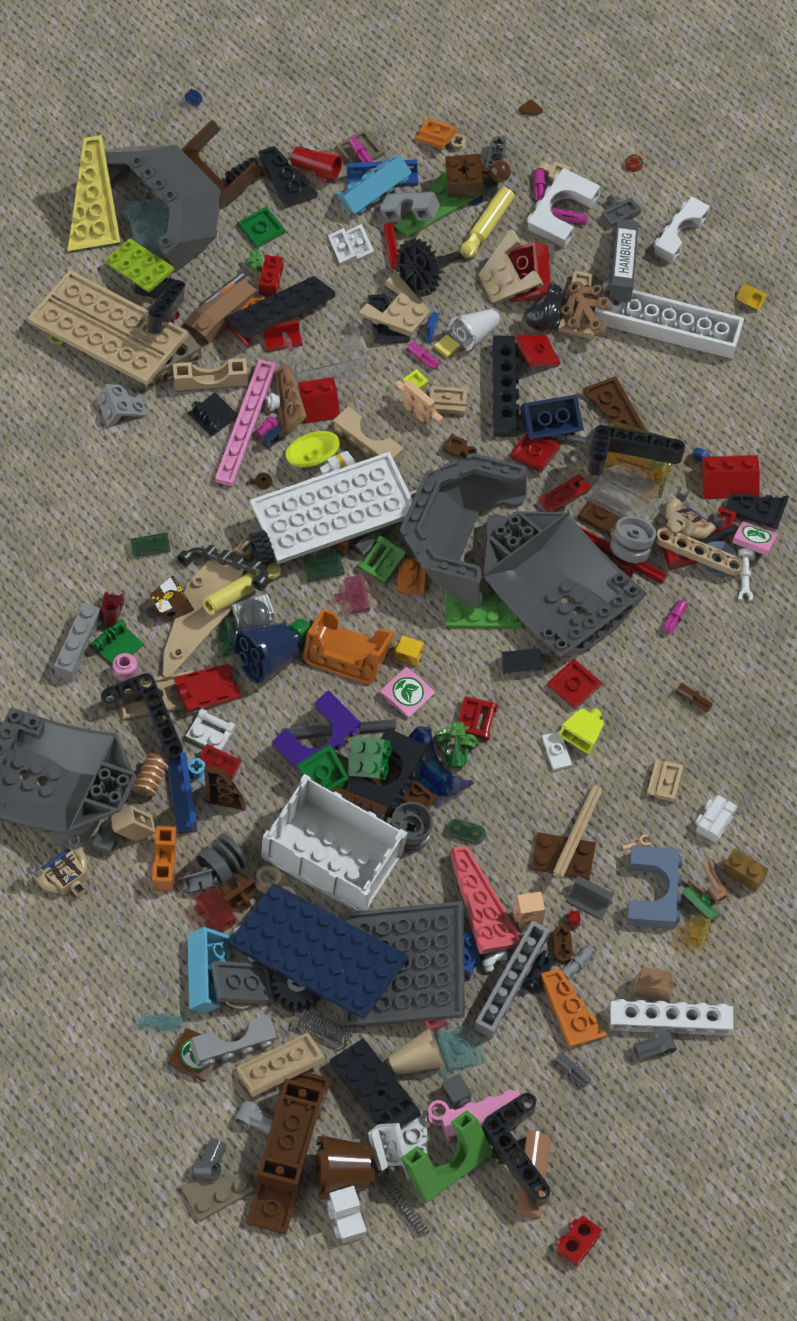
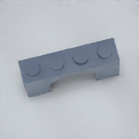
(664, 911)

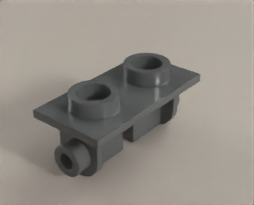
(192, 880)

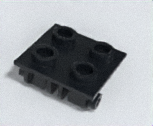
(212, 414)

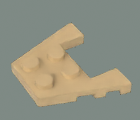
(500, 275)
(403, 314)

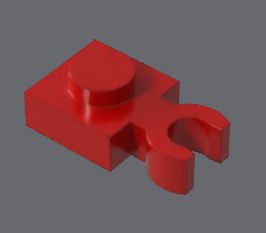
(729, 519)

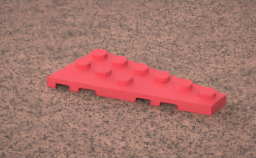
(487, 916)

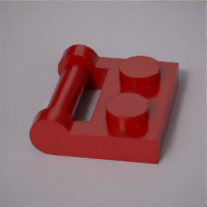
(471, 713)

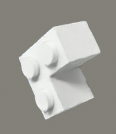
(345, 1210)

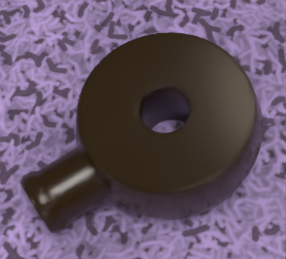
(259, 481)

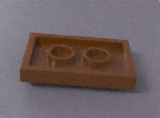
(548, 851)

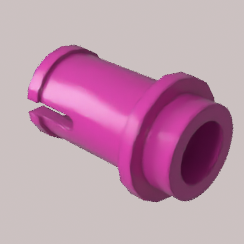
(270, 423)

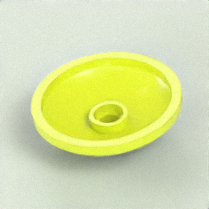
(312, 449)

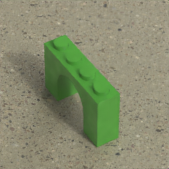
(470, 1152)

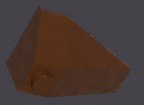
(222, 790)

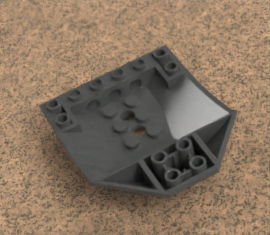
(547, 557)
(83, 769)

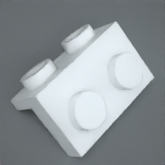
(387, 1145)

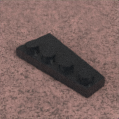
(285, 178)

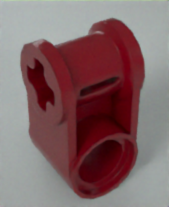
(111, 608)

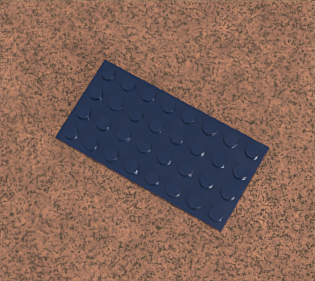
(318, 951)

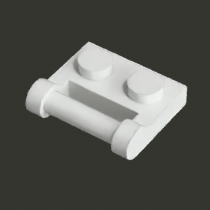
(205, 735)

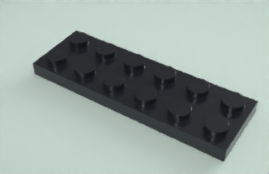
(280, 307)

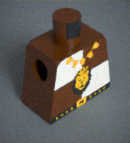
(169, 601)

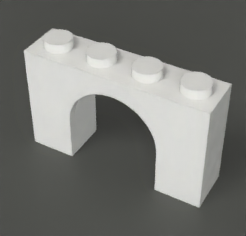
(565, 186)

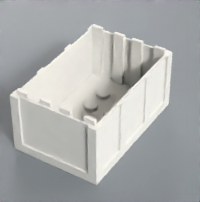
(333, 845)

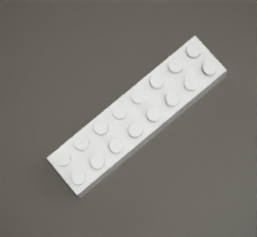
(673, 322)

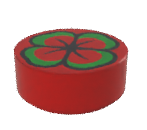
(634, 163)

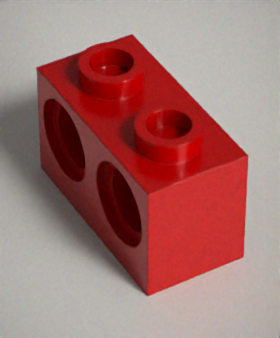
(270, 275)
(581, 1242)

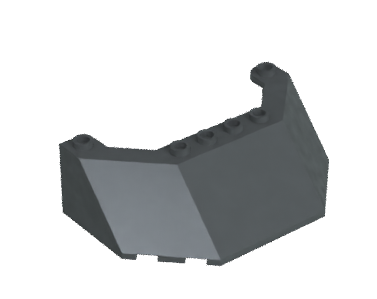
(182, 187)
(446, 514)

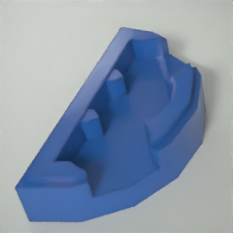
(432, 324)

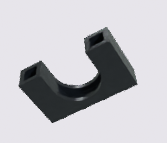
(414, 757)

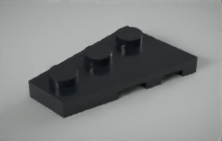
(381, 332)
(761, 510)

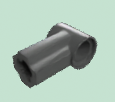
(106, 840)
(657, 1045)
(209, 1166)

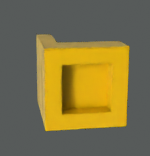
(751, 296)

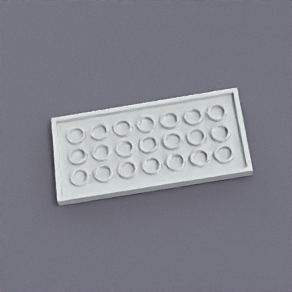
(333, 507)

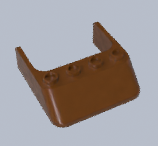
(230, 192)

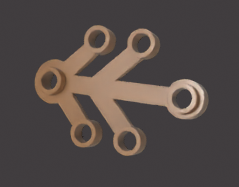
(576, 291)

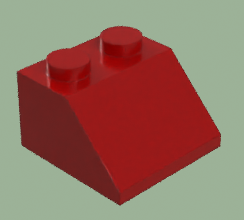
(319, 399)

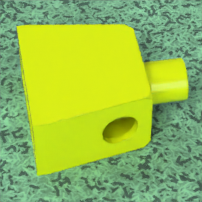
(582, 729)

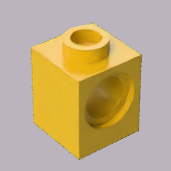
(408, 650)

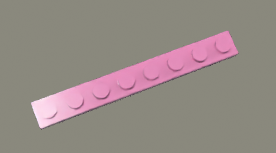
(245, 423)

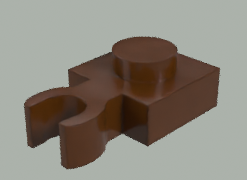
(457, 446)

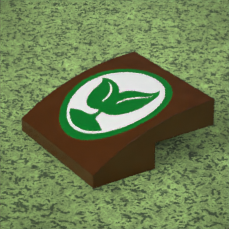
(183, 1058)

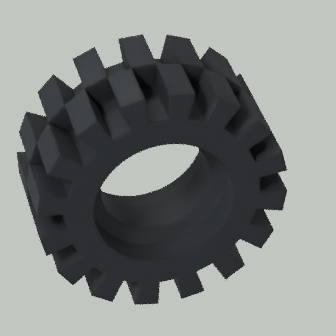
(261, 547)

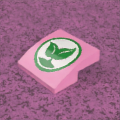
(755, 538)
(406, 692)

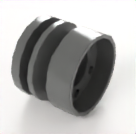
(415, 818)
(224, 858)

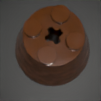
(342, 1165)

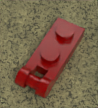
(565, 493)

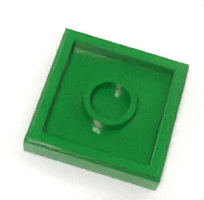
(261, 227)

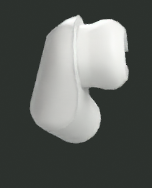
(491, 958)

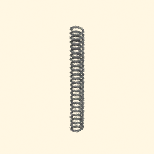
(400, 1195)

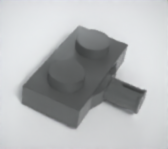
(620, 210)

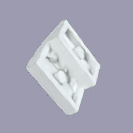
(344, 249)

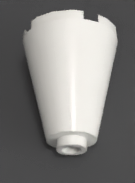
(473, 327)

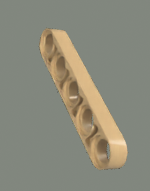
(708, 550)

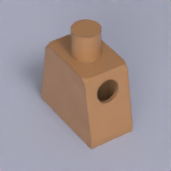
(653, 984)

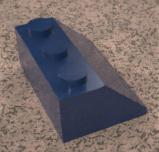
(551, 417)

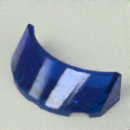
(433, 774)

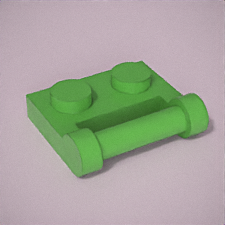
(386, 563)

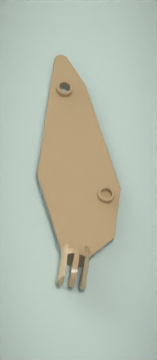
(195, 626)

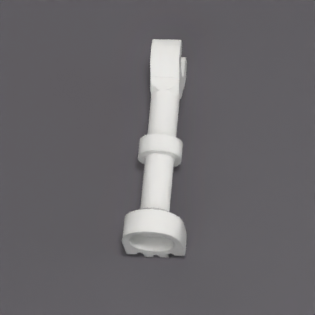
(745, 555)

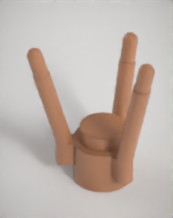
(717, 891)

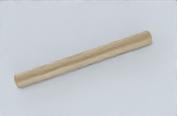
(577, 831)

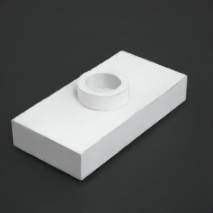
(556, 751)

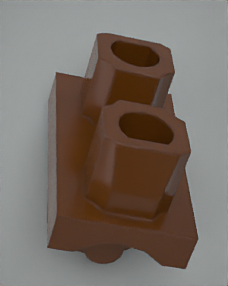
(241, 894)

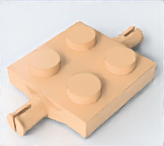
(418, 402)

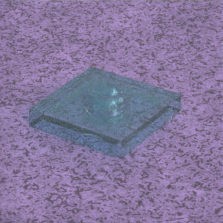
(460, 1047)

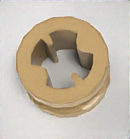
(458, 147)

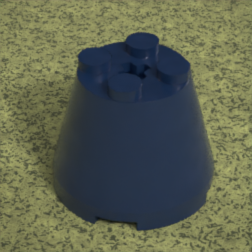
(265, 650)

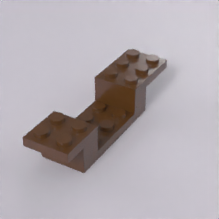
(286, 1151)

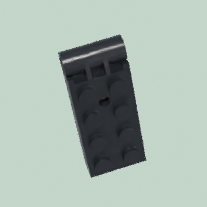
(368, 1079)

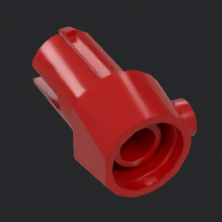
(324, 164)

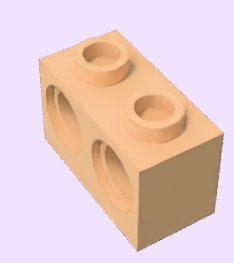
(528, 909)

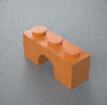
(164, 858)

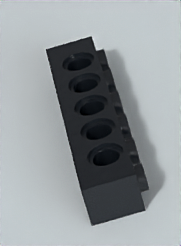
(505, 426)

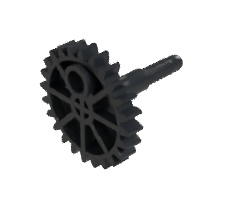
(420, 267)

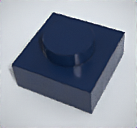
(272, 437)

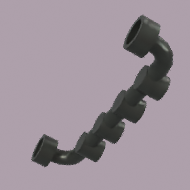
(225, 557)

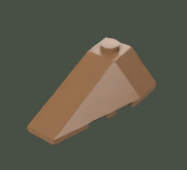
(210, 317)

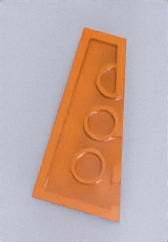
(573, 1018)

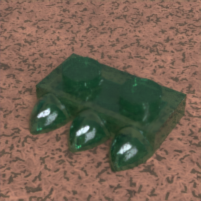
(323, 566)

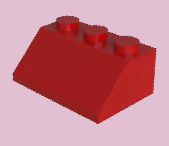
(525, 260)
(730, 476)

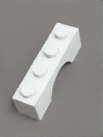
(691, 215)

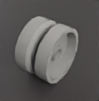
(633, 539)

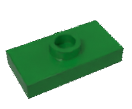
(701, 903)

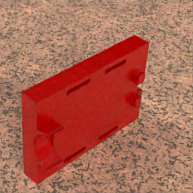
(207, 687)

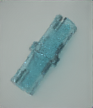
(161, 1021)

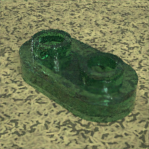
(466, 831)

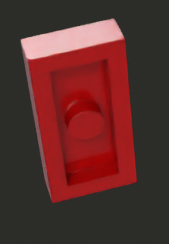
(218, 759)

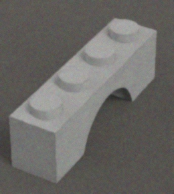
(75, 643)
(209, 1048)

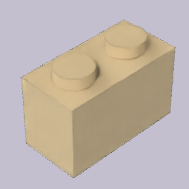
(133, 823)

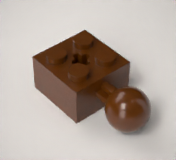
(466, 174)

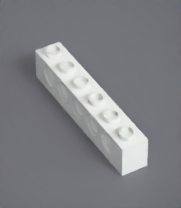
(680, 1025)

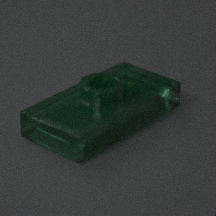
(150, 545)
(225, 637)

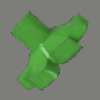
(255, 260)

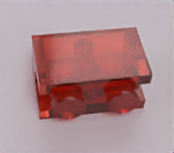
(215, 910)

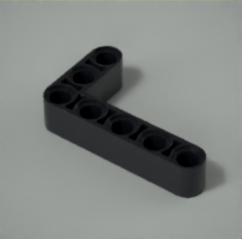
(169, 299)
(631, 443)
(154, 710)
(514, 1149)

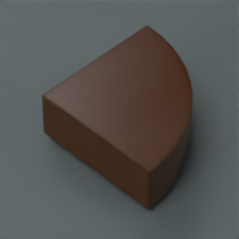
(530, 108)

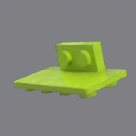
(139, 265)

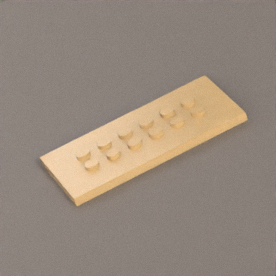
(106, 327)

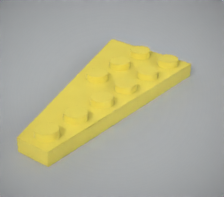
(94, 211)

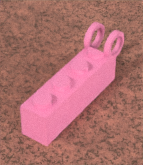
(479, 1110)

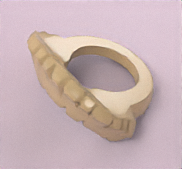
(262, 886)

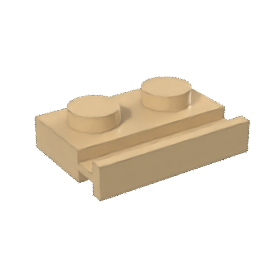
(449, 399)
(665, 780)

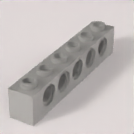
(512, 979)

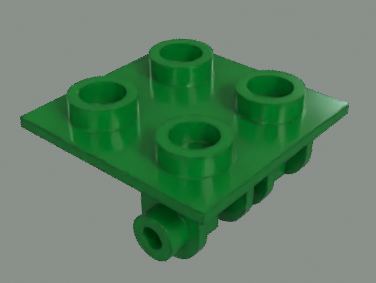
(115, 641)

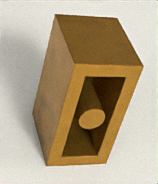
(745, 870)

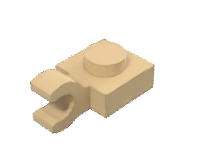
(553, 169)

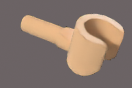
(638, 843)

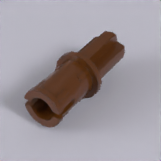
(693, 697)

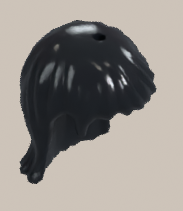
(548, 313)

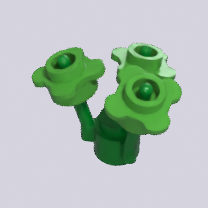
(468, 742)

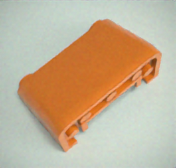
(344, 650)

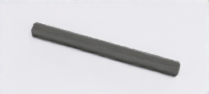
(326, 730)

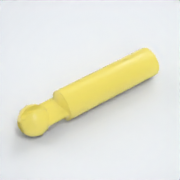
(487, 222)
(236, 590)

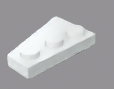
(415, 1135)

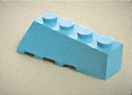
(374, 184)
(203, 949)

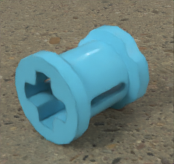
(192, 766)

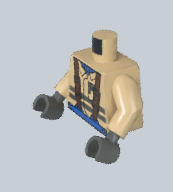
(687, 521)
(63, 872)

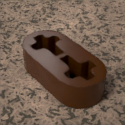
(557, 944)

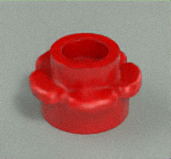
(573, 918)

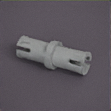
(578, 962)

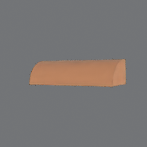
(538, 1151)

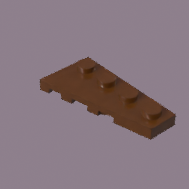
(417, 793)

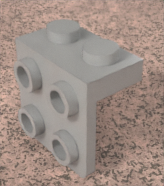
(120, 401)

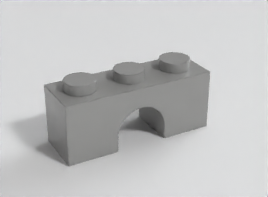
(398, 205)

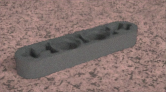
(493, 152)

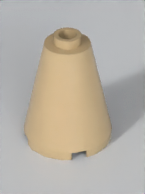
(416, 1055)

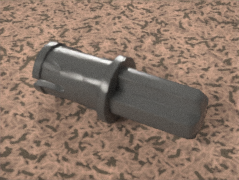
(572, 1069)

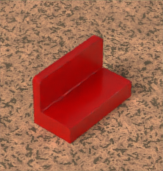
(274, 339)

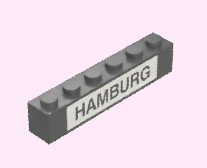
(622, 260)

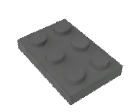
(242, 982)

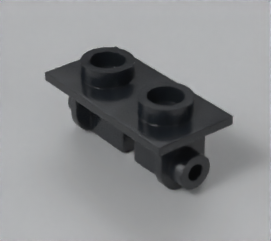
(542, 964)

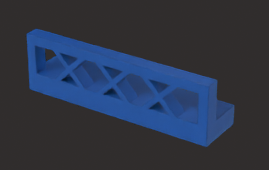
(365, 167)
(182, 795)

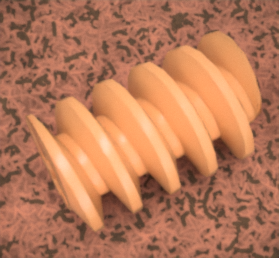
(150, 775)

